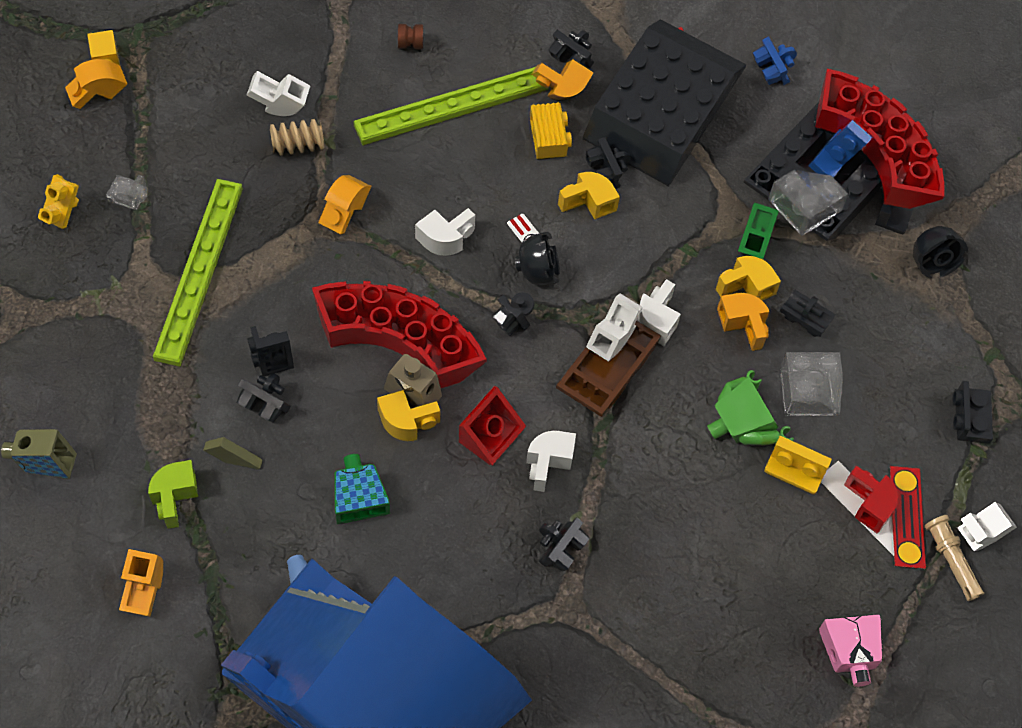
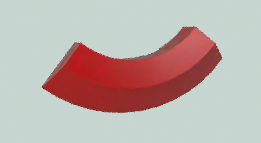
(897, 144)
(401, 323)

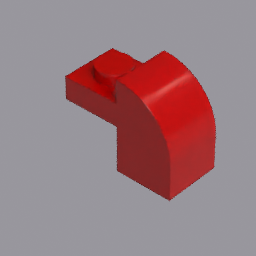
(879, 497)

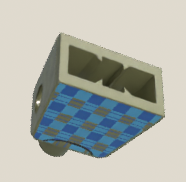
(41, 453)

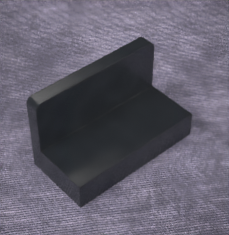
(894, 218)

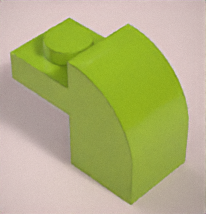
(172, 484)

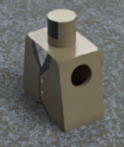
(415, 381)

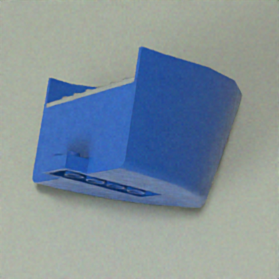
(356, 664)

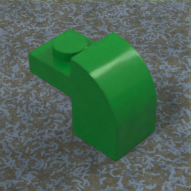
(758, 231)

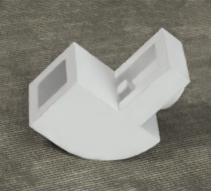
(280, 98)
(443, 236)
(656, 313)
(615, 329)
(549, 450)
(986, 526)

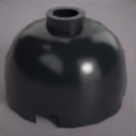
(939, 251)
(538, 260)

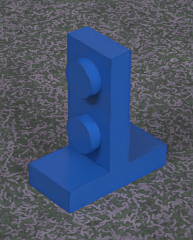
(840, 149)

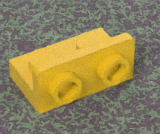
(797, 465)

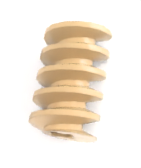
(297, 137)

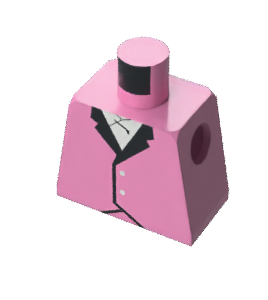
(853, 645)

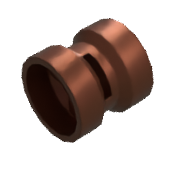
(409, 36)

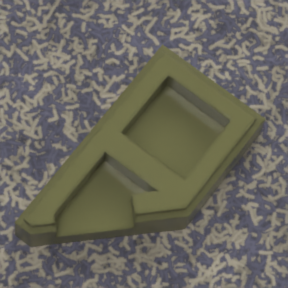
(232, 453)

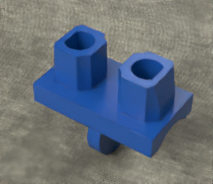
(777, 70)

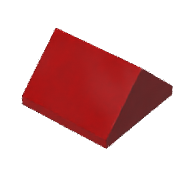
(490, 427)

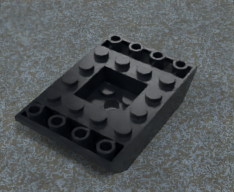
(797, 151)

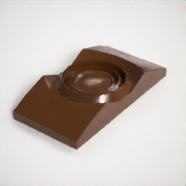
(600, 382)

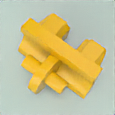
(59, 202)

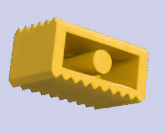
(549, 130)

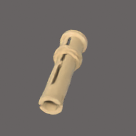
(949, 546)

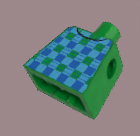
(359, 492)

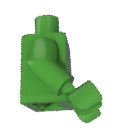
(745, 414)

